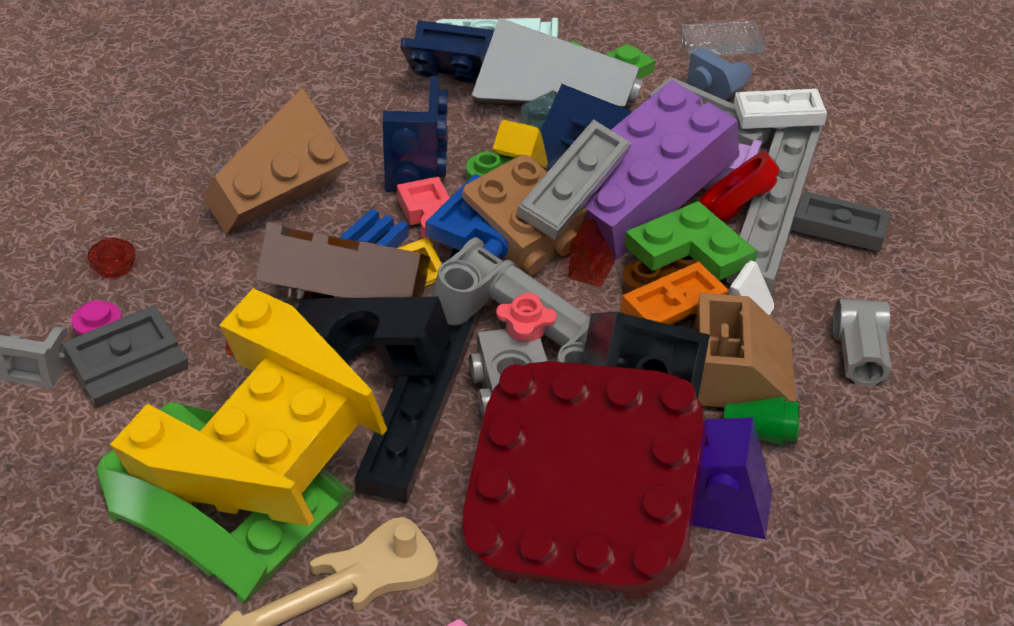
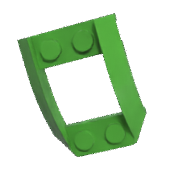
(238, 559)

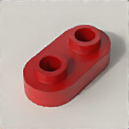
(750, 179)

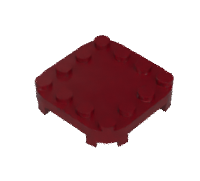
(586, 477)

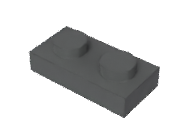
(841, 221)

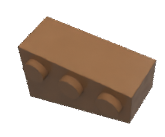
(277, 166)

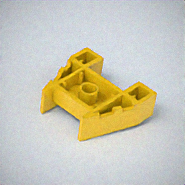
(272, 428)

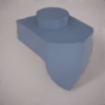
(717, 75)

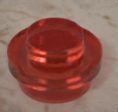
(112, 257)

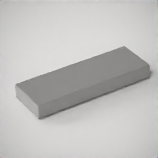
(573, 179)

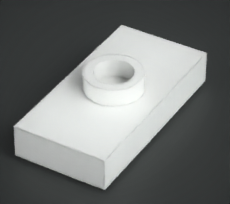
(780, 108)

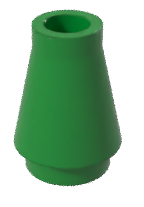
(774, 418)

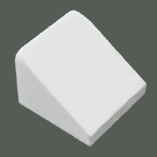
(752, 284)

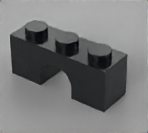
(405, 330)

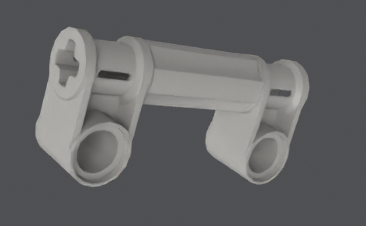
(479, 276)

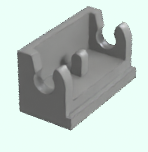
(32, 360)

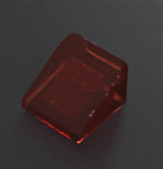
(590, 255)

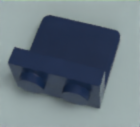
(447, 50)
(416, 141)

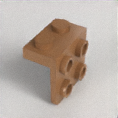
(497, 200)

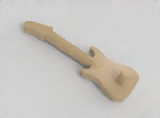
(386, 561)

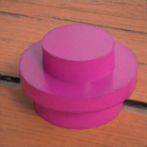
(94, 315)

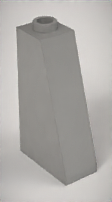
(530, 63)

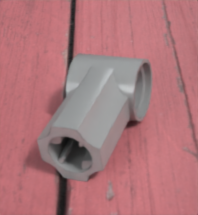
(863, 335)

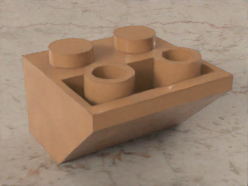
(746, 352)

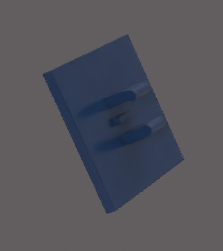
(571, 115)

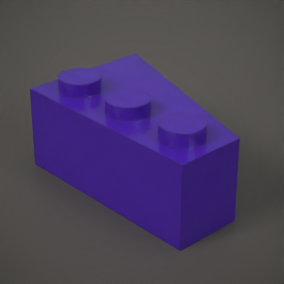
(733, 480)

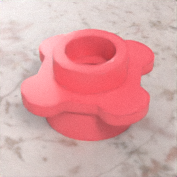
(526, 317)

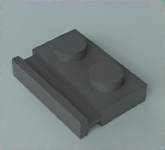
(124, 356)

